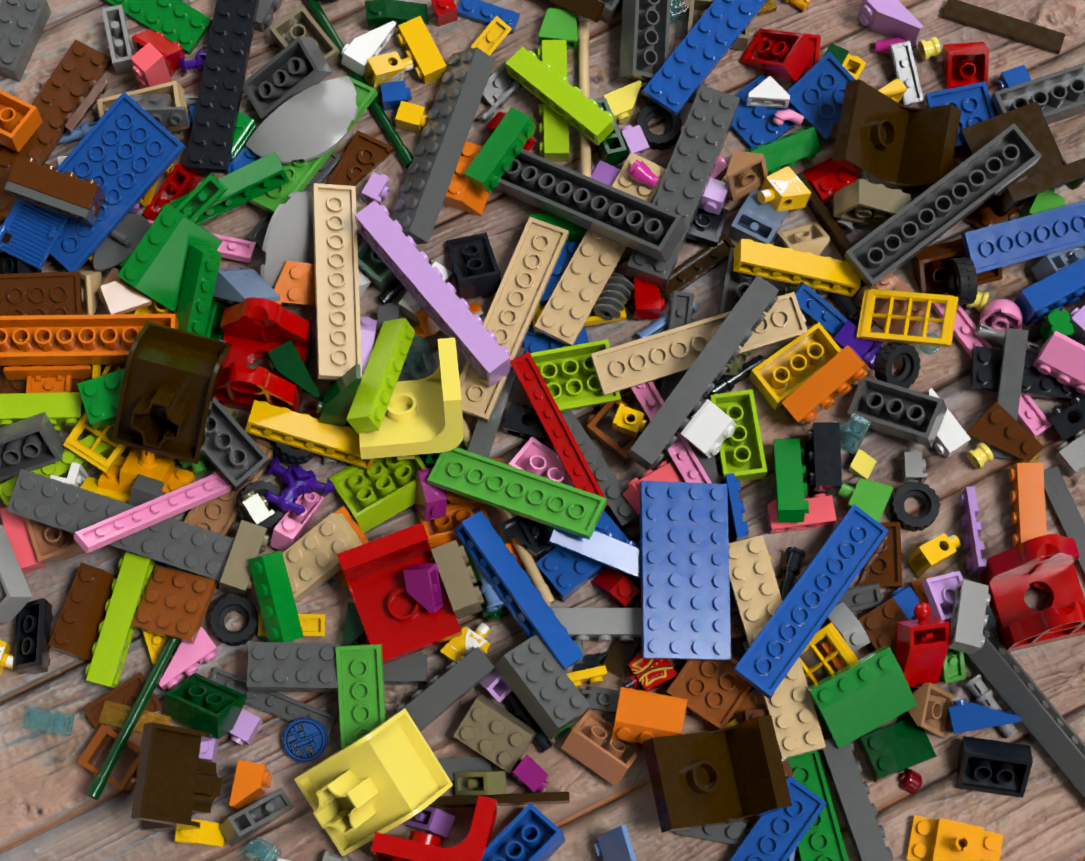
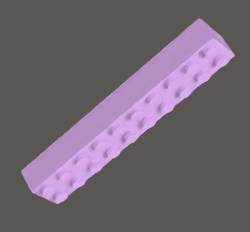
(433, 293)

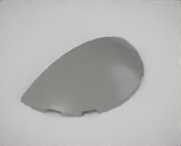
(308, 122)
(289, 235)

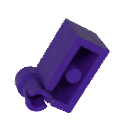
(864, 348)

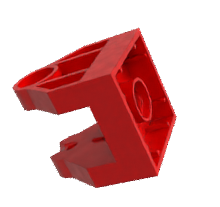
(253, 331)
(1046, 565)

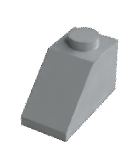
(848, 626)

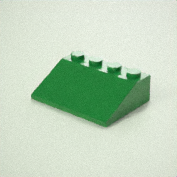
(162, 256)
(862, 696)

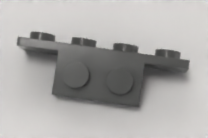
(497, 90)
(159, 108)

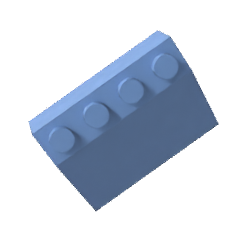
(615, 845)

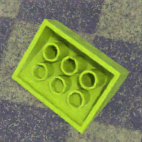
(572, 376)
(378, 492)

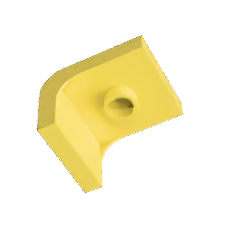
(421, 414)
(374, 783)

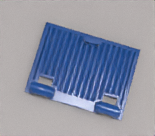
(31, 232)

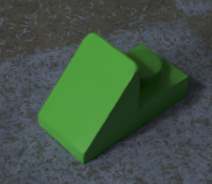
(953, 666)

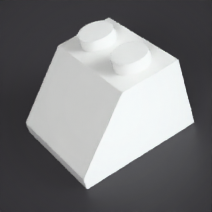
(709, 429)

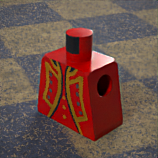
(649, 673)

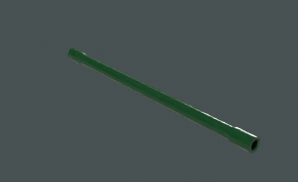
(401, 150)
(101, 779)

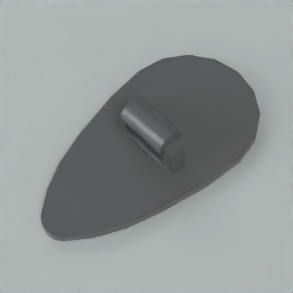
(120, 242)

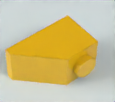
(207, 835)

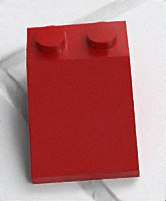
(779, 53)

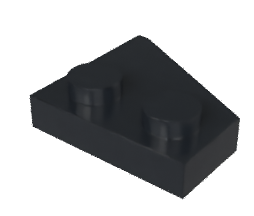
(527, 534)

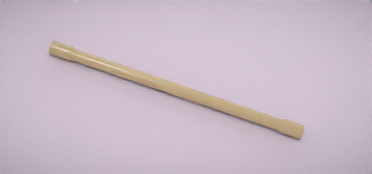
(583, 52)
(525, 556)

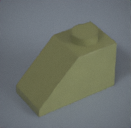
(480, 783)

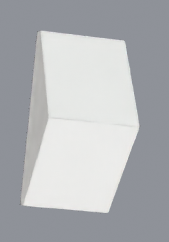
(768, 94)

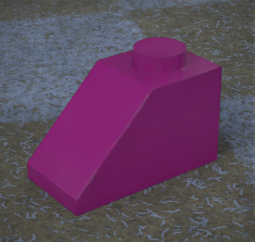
(429, 499)
(424, 585)
(530, 775)

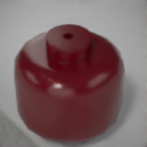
(910, 781)

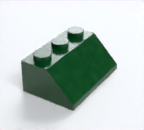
(205, 705)

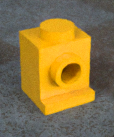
(854, 65)
(631, 428)

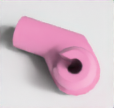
(789, 115)

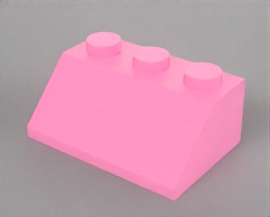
(1063, 360)
(541, 461)

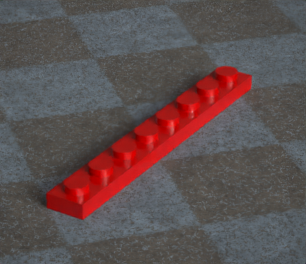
(555, 425)

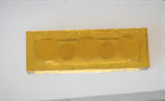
(116, 714)

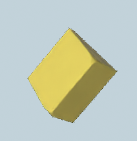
(862, 465)

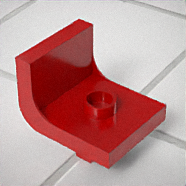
(381, 597)
(427, 847)

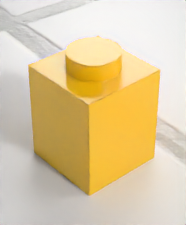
(411, 117)

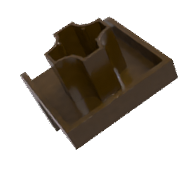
(893, 141)
(1046, 174)
(169, 391)
(717, 775)
(173, 779)

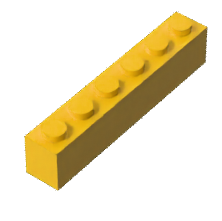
(795, 267)
(306, 433)

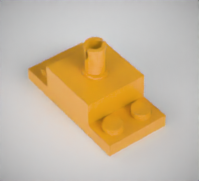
(146, 463)
(951, 841)

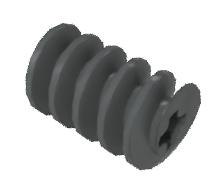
(613, 297)

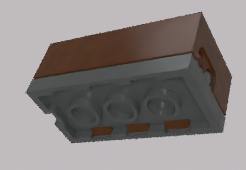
(55, 190)

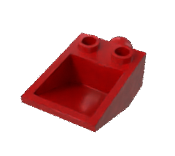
(920, 651)

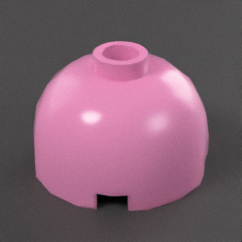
(1001, 315)

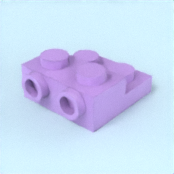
(941, 594)

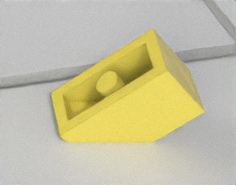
(623, 101)

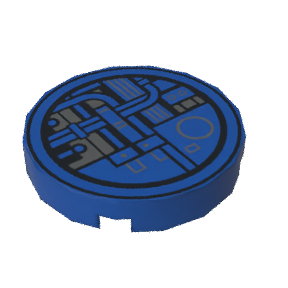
(305, 739)

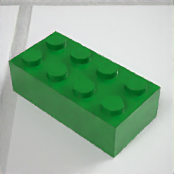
(102, 398)

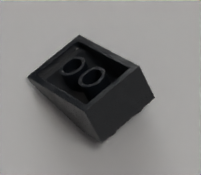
(474, 266)

